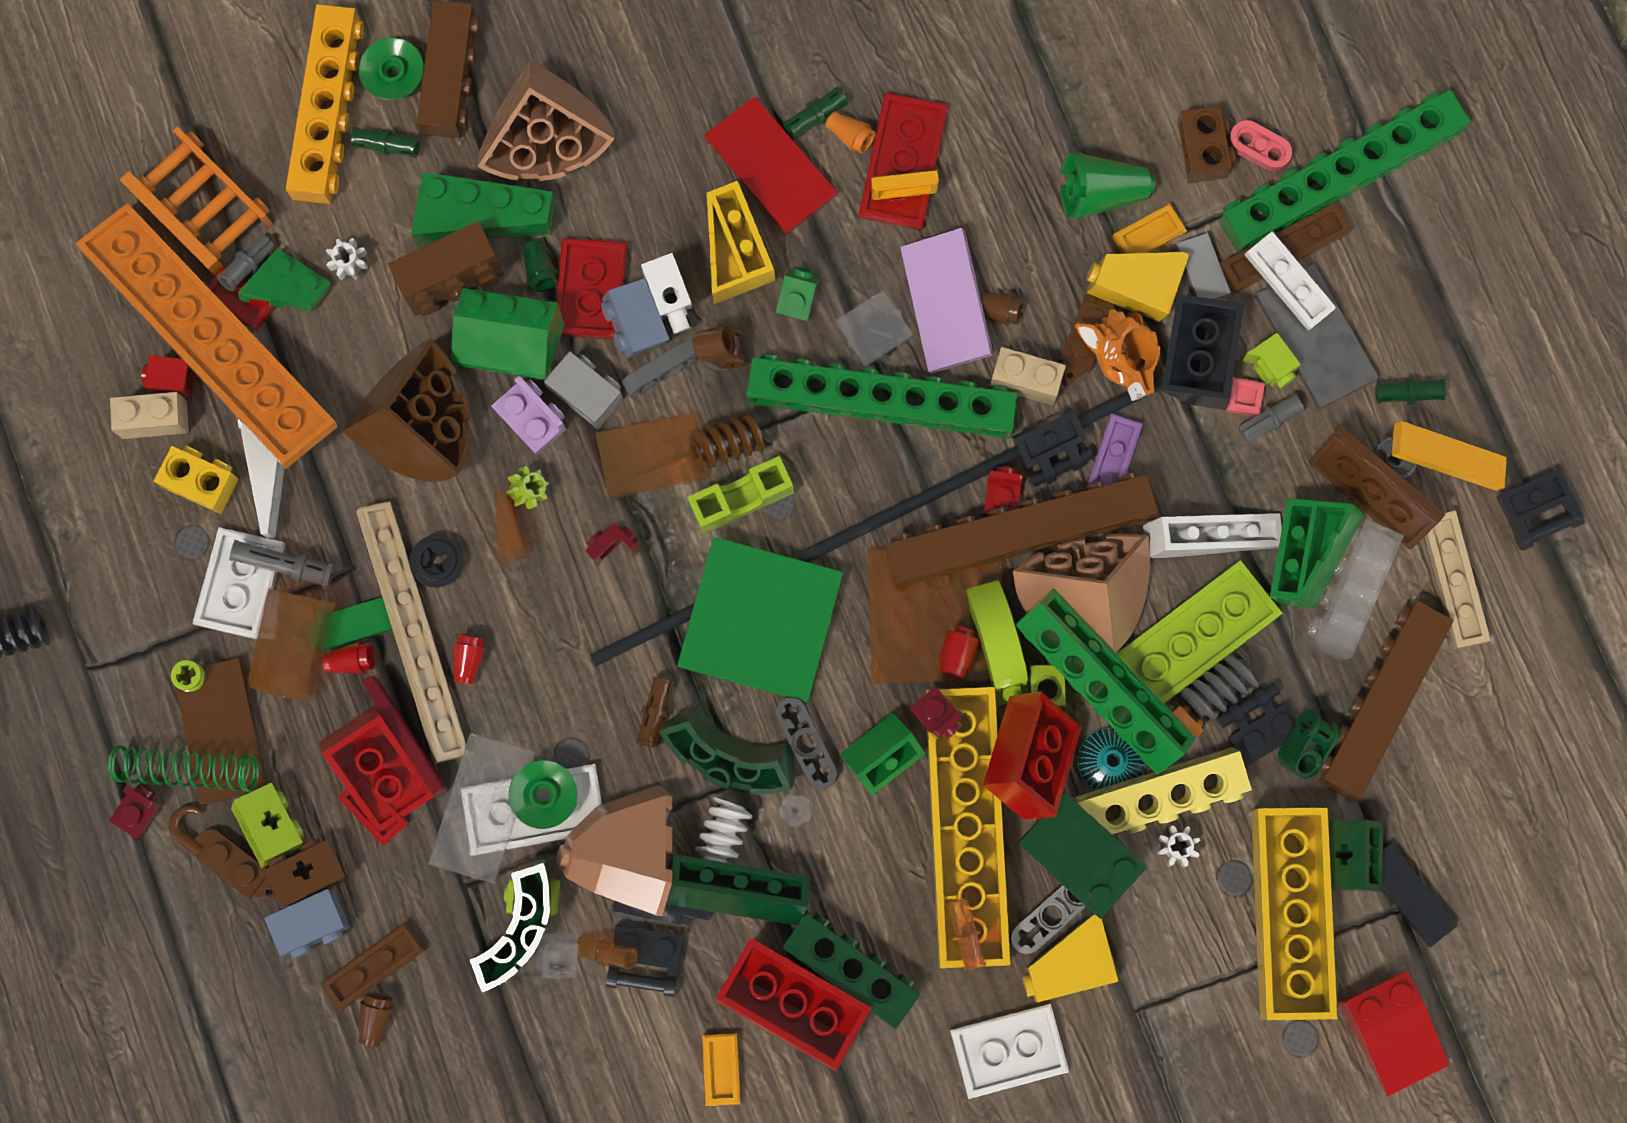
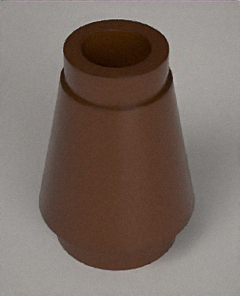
(1002, 307)
(374, 1018)

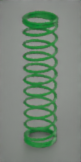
(241, 768)

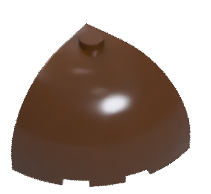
(415, 417)

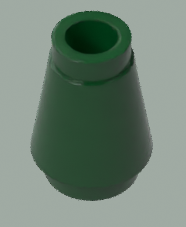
(538, 267)

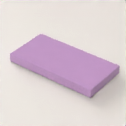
(946, 300)

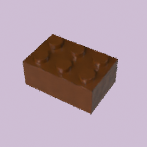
(445, 268)

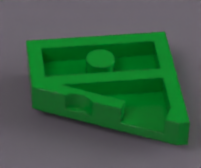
(286, 283)

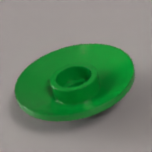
(386, 56)
(538, 776)

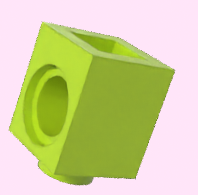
(1047, 673)

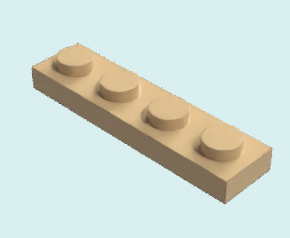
(1456, 583)

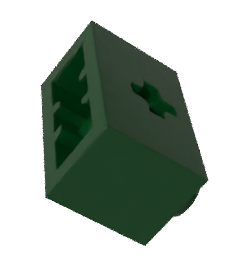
(1365, 842)

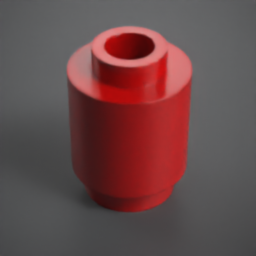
(958, 652)

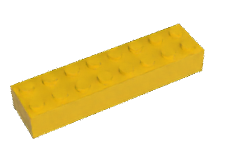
(968, 829)

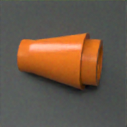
(852, 132)

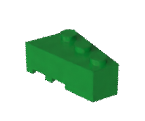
(1310, 549)

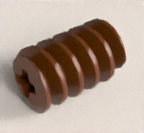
(724, 439)

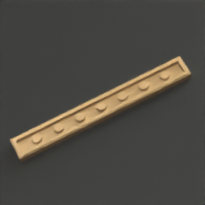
(412, 632)

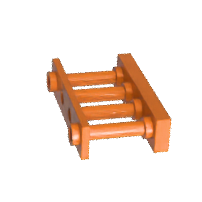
(167, 208)

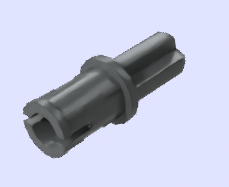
(245, 262)
(1271, 418)

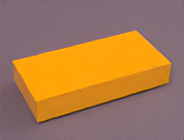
(904, 185)
(1150, 232)
(721, 1069)

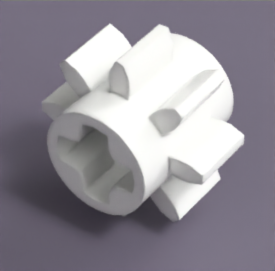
(338, 254)
(1188, 851)

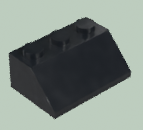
(1202, 351)

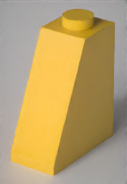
(1138, 281)
(1073, 964)

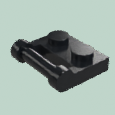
(1534, 499)
(653, 949)

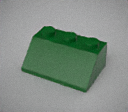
(505, 333)

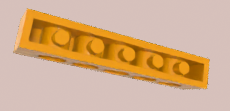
(328, 25)

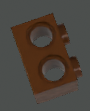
(1197, 144)

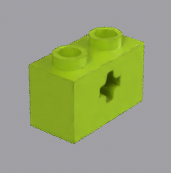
(251, 813)

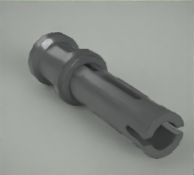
(299, 568)

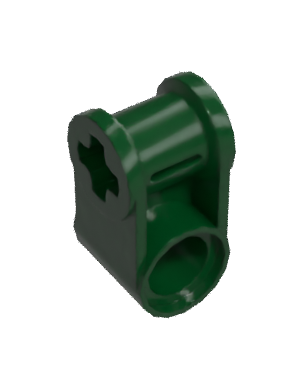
(1307, 747)

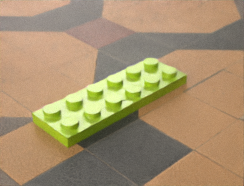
(1200, 632)

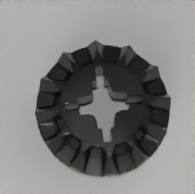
(421, 559)

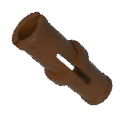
(655, 712)

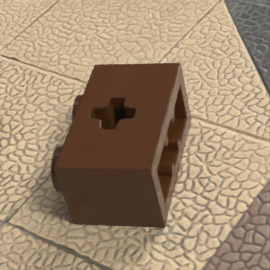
(324, 874)

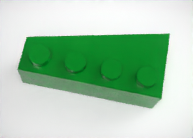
(502, 209)

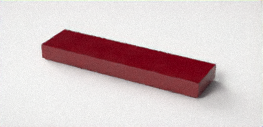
(405, 736)

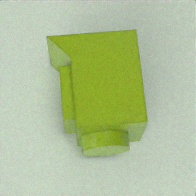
(1273, 362)

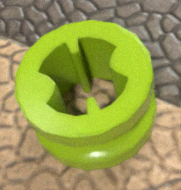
(196, 681)

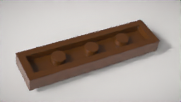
(1300, 240)

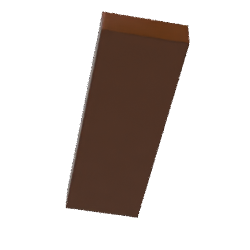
(372, 967)

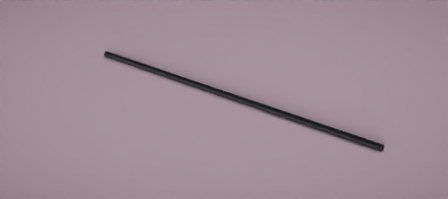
(870, 524)

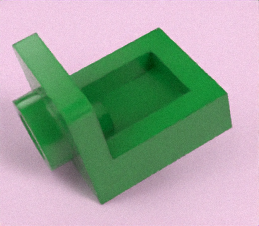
(798, 292)

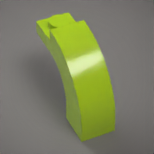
(998, 640)

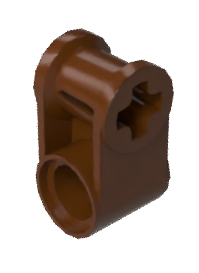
(720, 347)

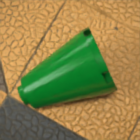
(1102, 185)

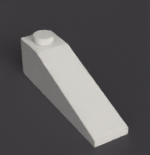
(266, 481)
(1212, 534)

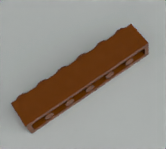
(1385, 700)

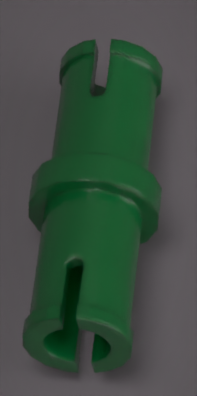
(815, 113)
(385, 142)
(1410, 391)

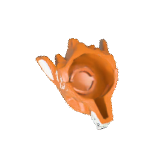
(1120, 347)

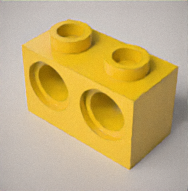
(195, 482)

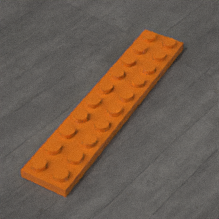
(207, 336)

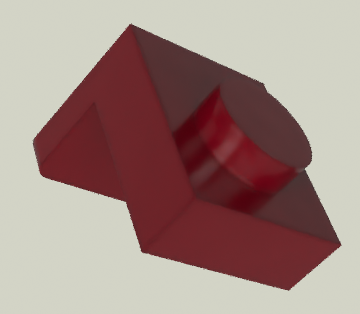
(604, 543)

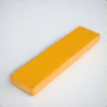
(1449, 456)

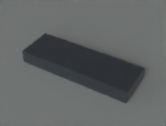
(1414, 898)

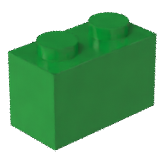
(882, 754)

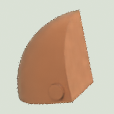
(543, 129)
(1098, 579)

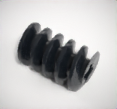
(22, 632)

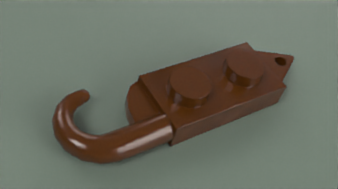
(1076, 353)
(222, 856)

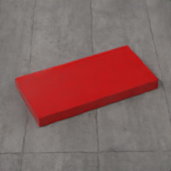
(904, 143)
(770, 165)

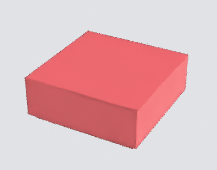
(1245, 397)

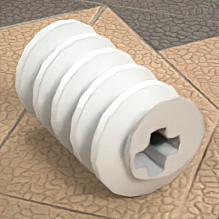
(723, 831)

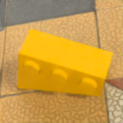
(736, 247)

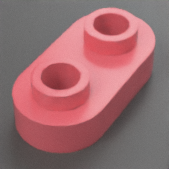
(1261, 143)

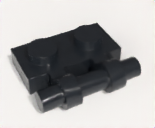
(1049, 439)
(1263, 734)

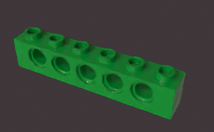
(1105, 682)

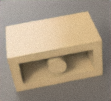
(1028, 375)
(149, 415)

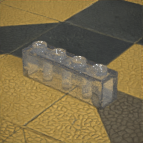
(1354, 591)

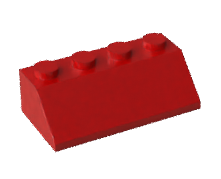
(792, 1004)

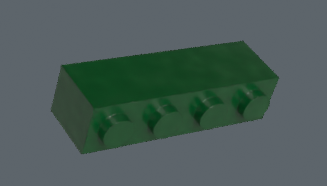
(738, 890)

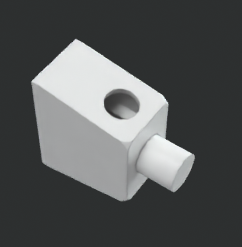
(663, 279)

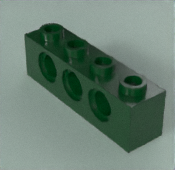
(802, 946)

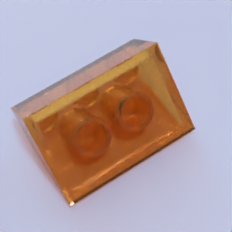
(290, 645)

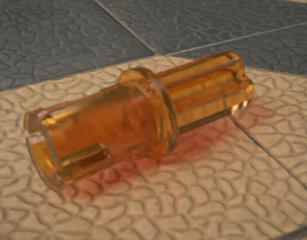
(966, 934)
(607, 952)

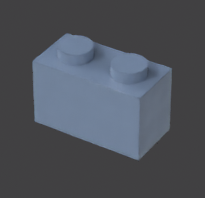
(634, 319)
(307, 923)

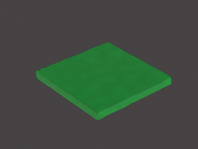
(760, 619)

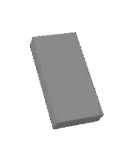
(1203, 268)

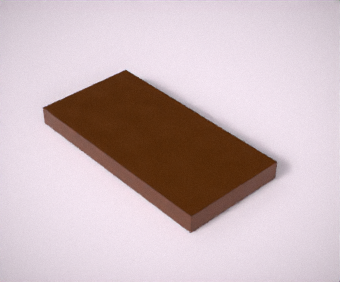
(1376, 487)
(220, 721)

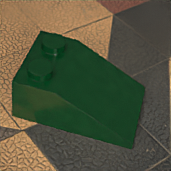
(1083, 856)

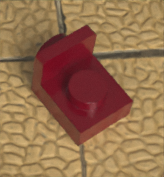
(937, 714)
(136, 811)

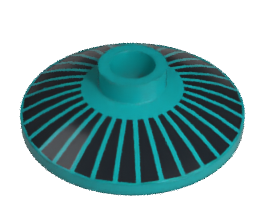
(1093, 762)

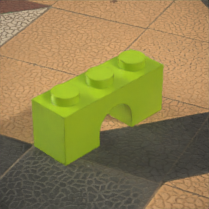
(756, 490)

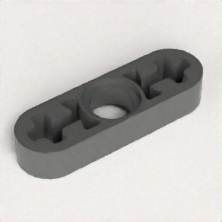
(660, 369)
(803, 717)

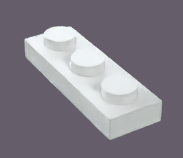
(1290, 281)

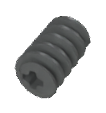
(1220, 686)

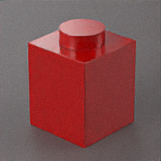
(168, 376)

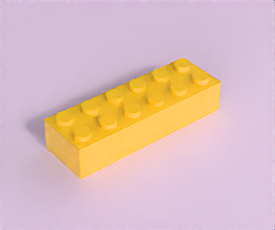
(1294, 914)

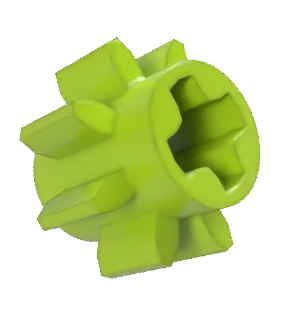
(518, 489)

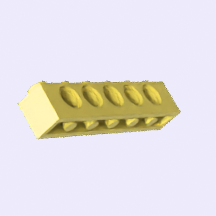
(1230, 787)

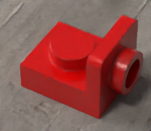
(1002, 489)

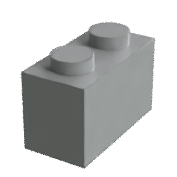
(584, 389)

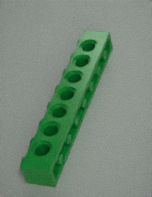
(1441, 110)
(895, 410)

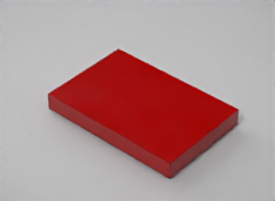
(584, 278)

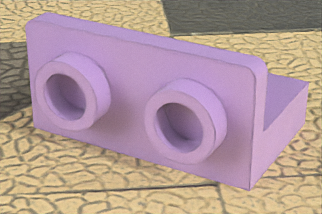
(529, 415)

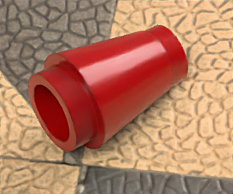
(467, 657)
(350, 659)

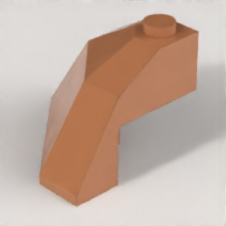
(623, 850)

